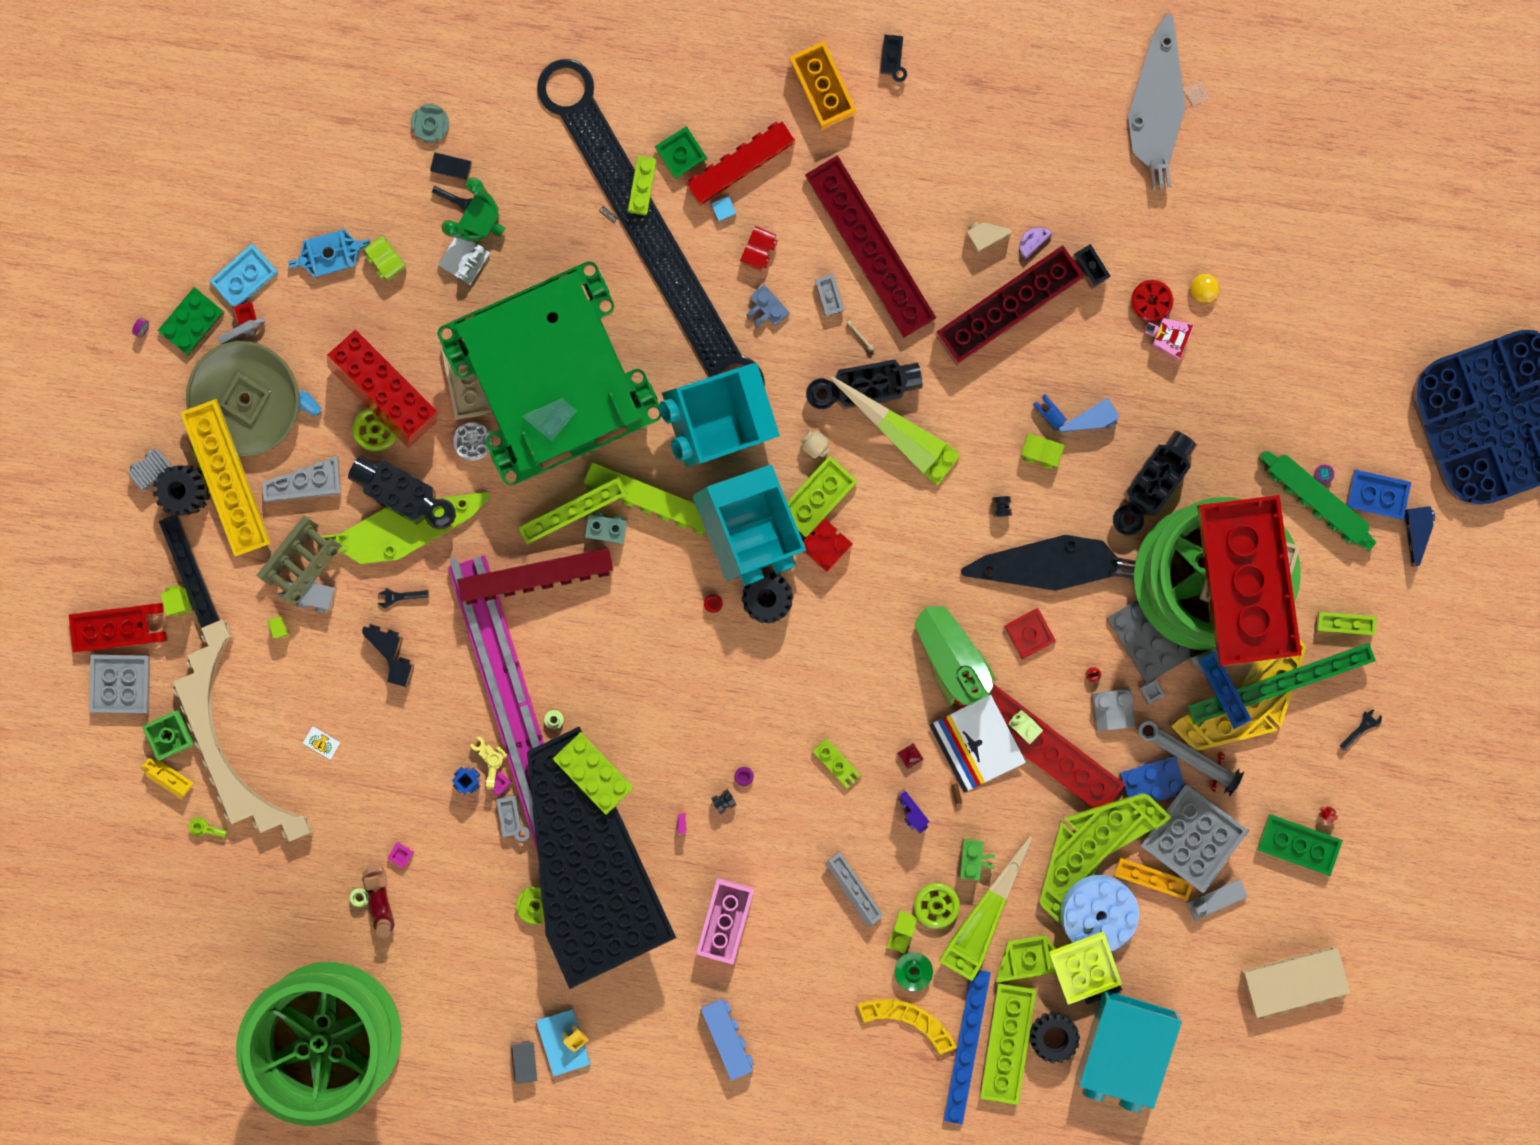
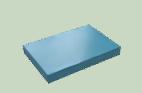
(243, 276)
(559, 1056)

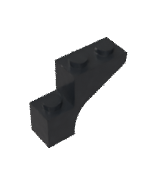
(388, 645)

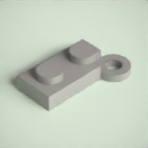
(244, 330)
(510, 818)

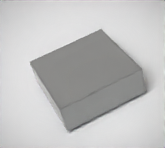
(1151, 691)

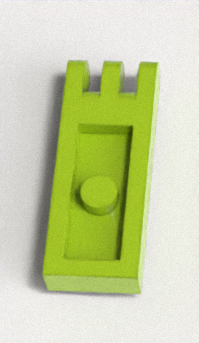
(835, 762)

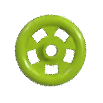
(363, 440)
(924, 895)

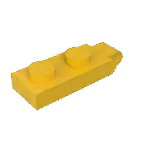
(167, 777)

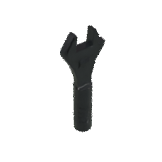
(463, 203)
(392, 597)
(1367, 722)

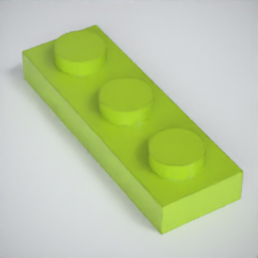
(642, 185)
(1346, 623)

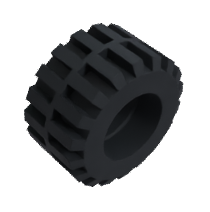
(1066, 1049)

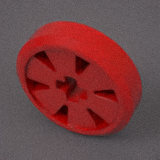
(1163, 302)

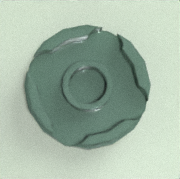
(430, 123)

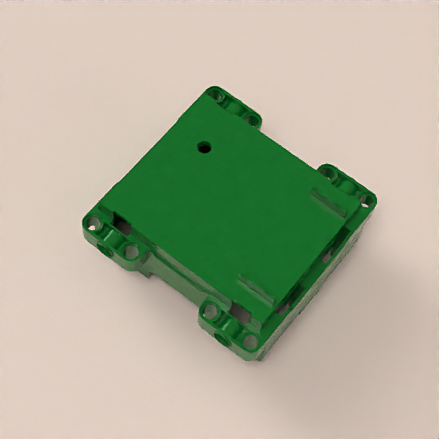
(535, 362)

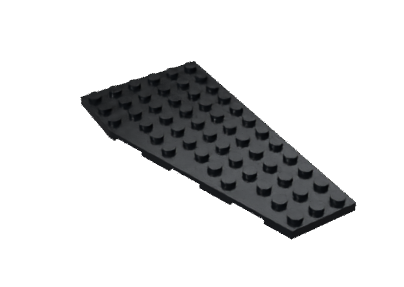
(590, 874)

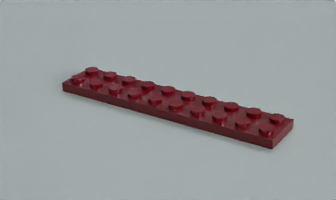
(870, 246)

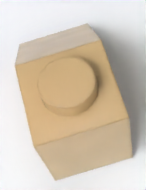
(985, 235)

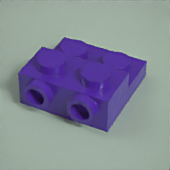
(914, 816)

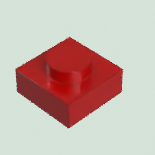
(244, 313)

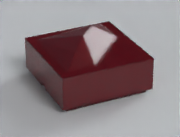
(910, 755)

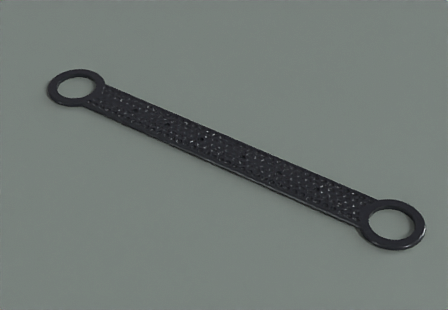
(647, 231)

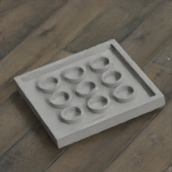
(1195, 838)

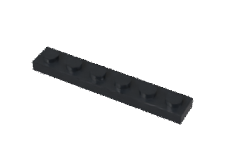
(189, 570)

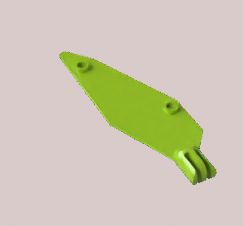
(392, 537)

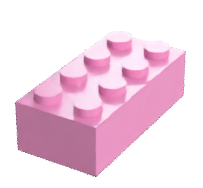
(725, 920)

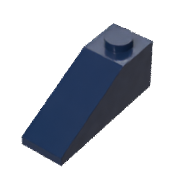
(1418, 528)

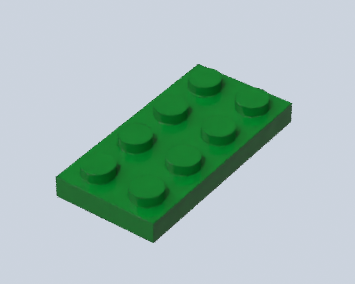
(1299, 845)

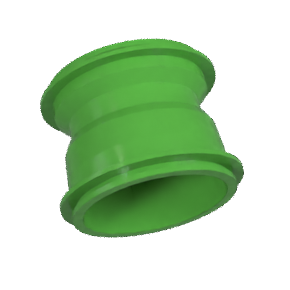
(1153, 582)
(263, 1067)

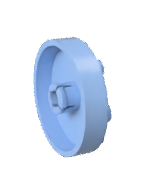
(1095, 895)

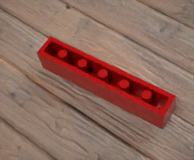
(740, 163)

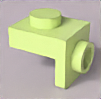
(1025, 726)

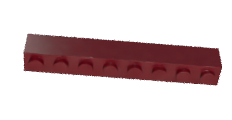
(535, 575)

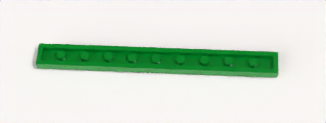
(1287, 681)

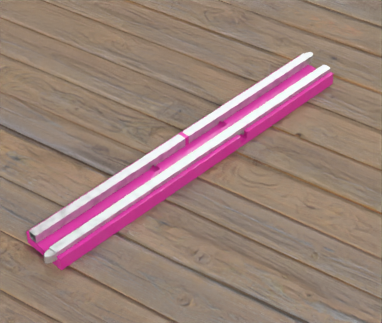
(502, 679)

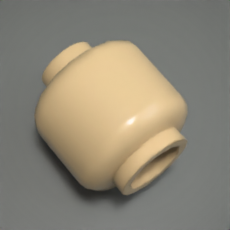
(815, 444)

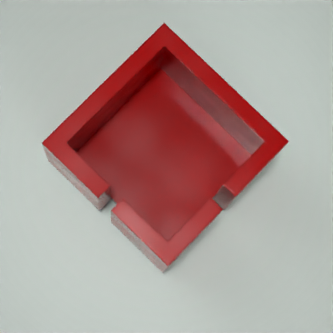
(826, 546)

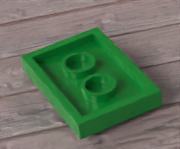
(191, 321)

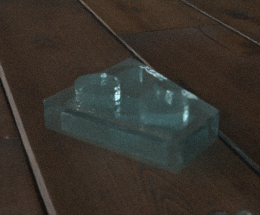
(551, 418)

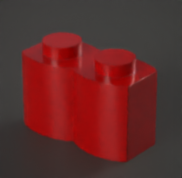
(758, 248)

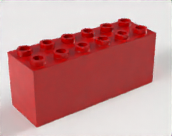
(381, 388)

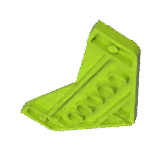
(1096, 836)

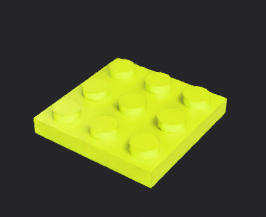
(1085, 968)

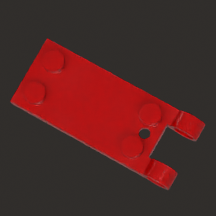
(114, 628)

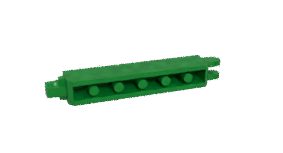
(1319, 499)

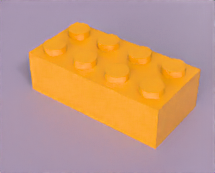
(822, 85)

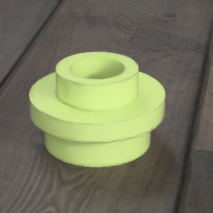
(558, 724)
(355, 902)

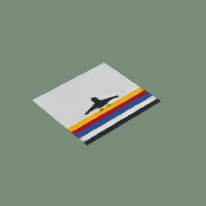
(977, 743)

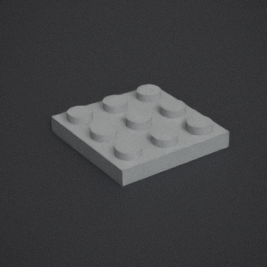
(119, 684)

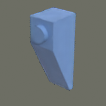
(1094, 418)

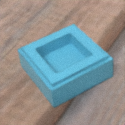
(723, 208)

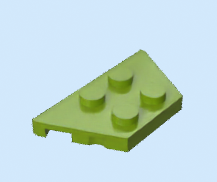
(1026, 958)

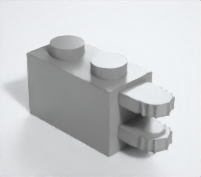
(317, 595)

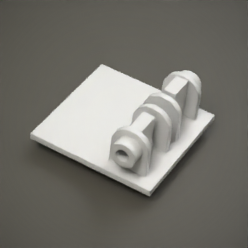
(464, 259)

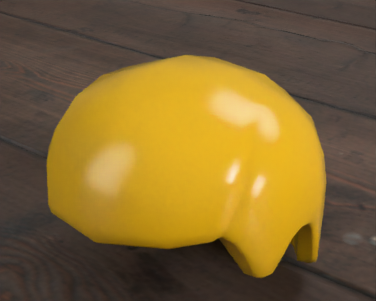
(1204, 288)

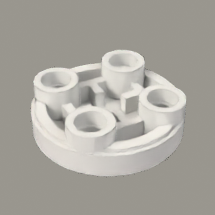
(471, 441)

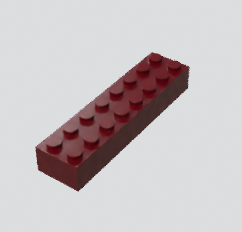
(1009, 305)

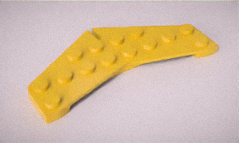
(1219, 729)

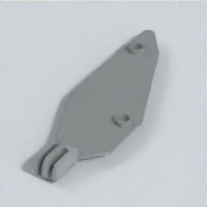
(1158, 104)

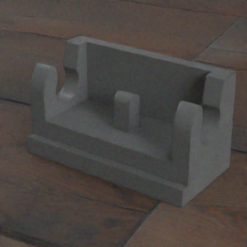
(523, 1062)

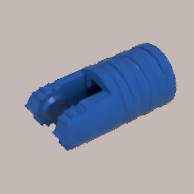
(1053, 416)

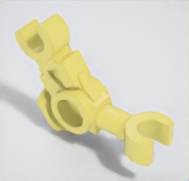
(492, 759)

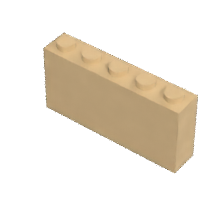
(1296, 982)

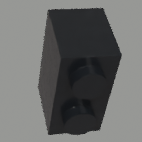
(1091, 266)

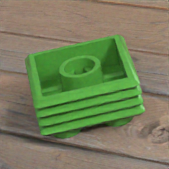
(156, 731)

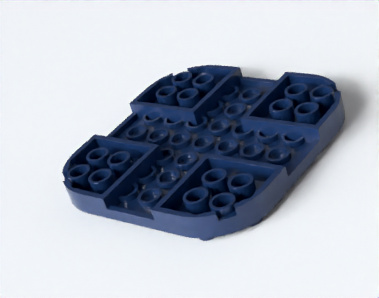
(1484, 417)

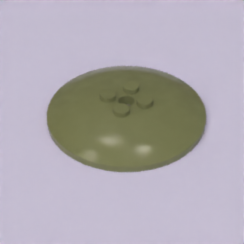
(260, 373)

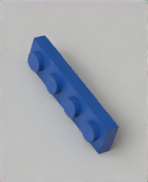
(1224, 690)

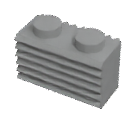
(146, 471)

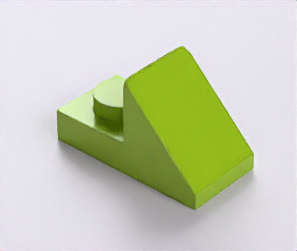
(902, 931)

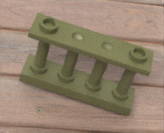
(287, 550)

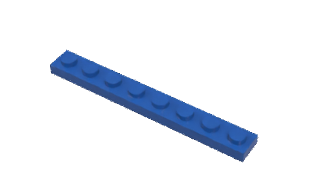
(966, 1048)

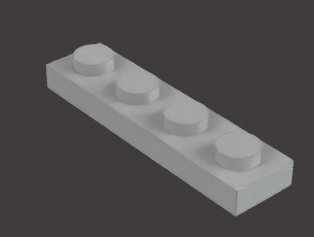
(853, 889)

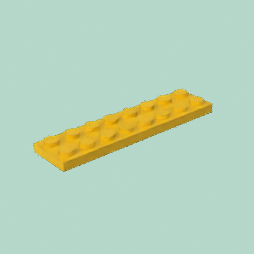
(225, 477)

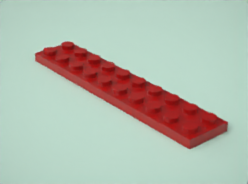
(1059, 756)

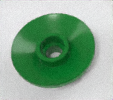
(916, 981)

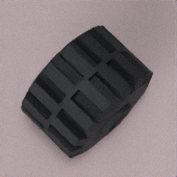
(171, 491)
(764, 611)

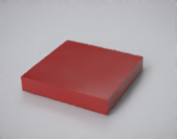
(1030, 633)

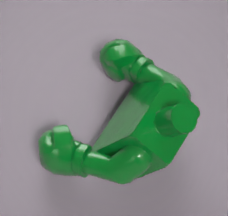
(479, 217)

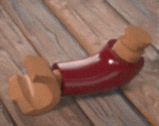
(379, 905)

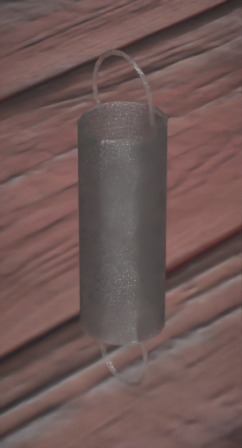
(609, 215)

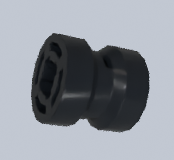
(1001, 506)
(723, 801)

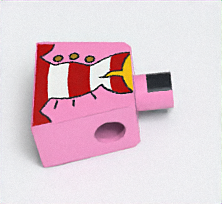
(1170, 337)

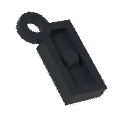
(892, 57)

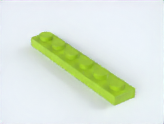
(573, 510)

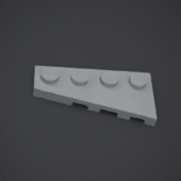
(308, 482)

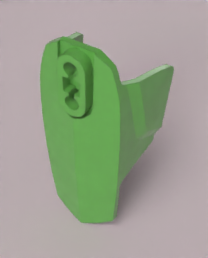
(952, 656)

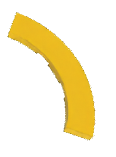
(909, 1014)

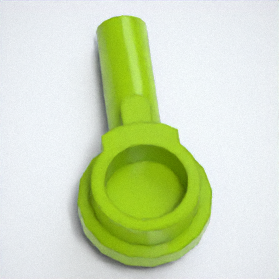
(199, 827)

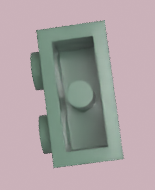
(605, 528)

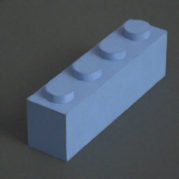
(727, 1039)

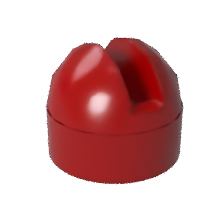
(1093, 670)

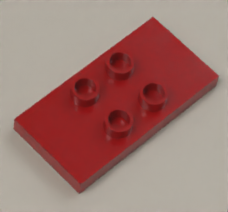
(1249, 580)

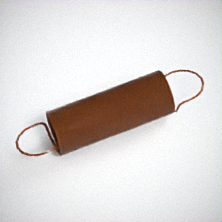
(956, 794)

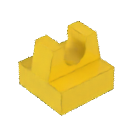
(575, 1040)

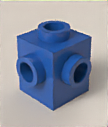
(459, 780)

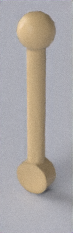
(870, 348)

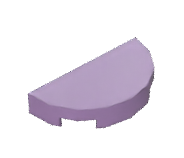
(1032, 240)

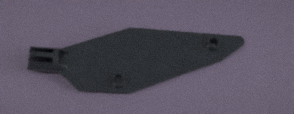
(1052, 564)

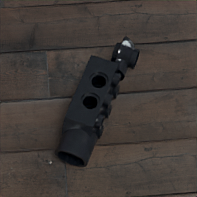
(878, 381)
(1154, 482)
(401, 493)

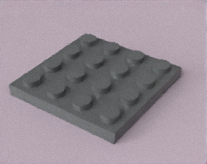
(1145, 645)

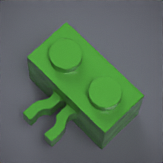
(972, 859)

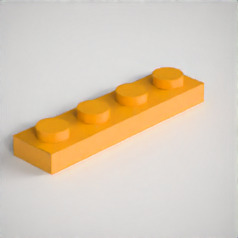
(1153, 878)

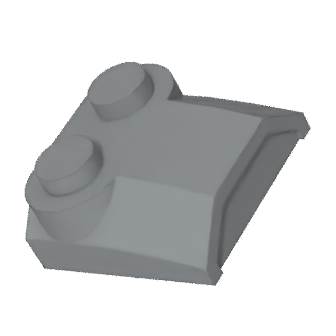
(1113, 709)

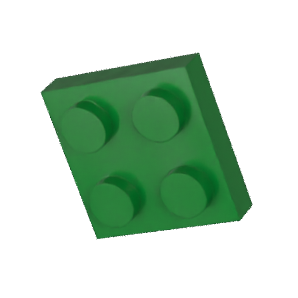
(681, 152)

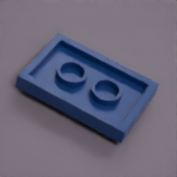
(1378, 494)
(1157, 779)

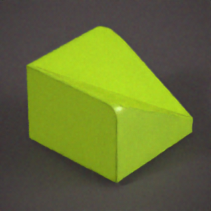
(277, 627)

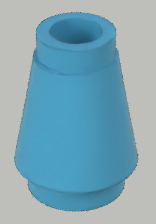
(309, 404)

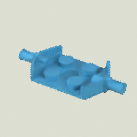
(345, 253)

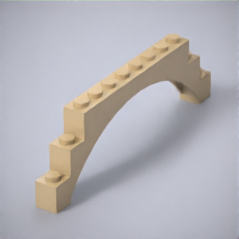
(196, 700)

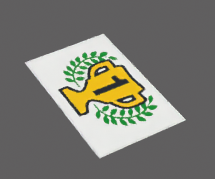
(321, 742)

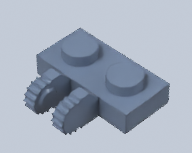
(769, 306)

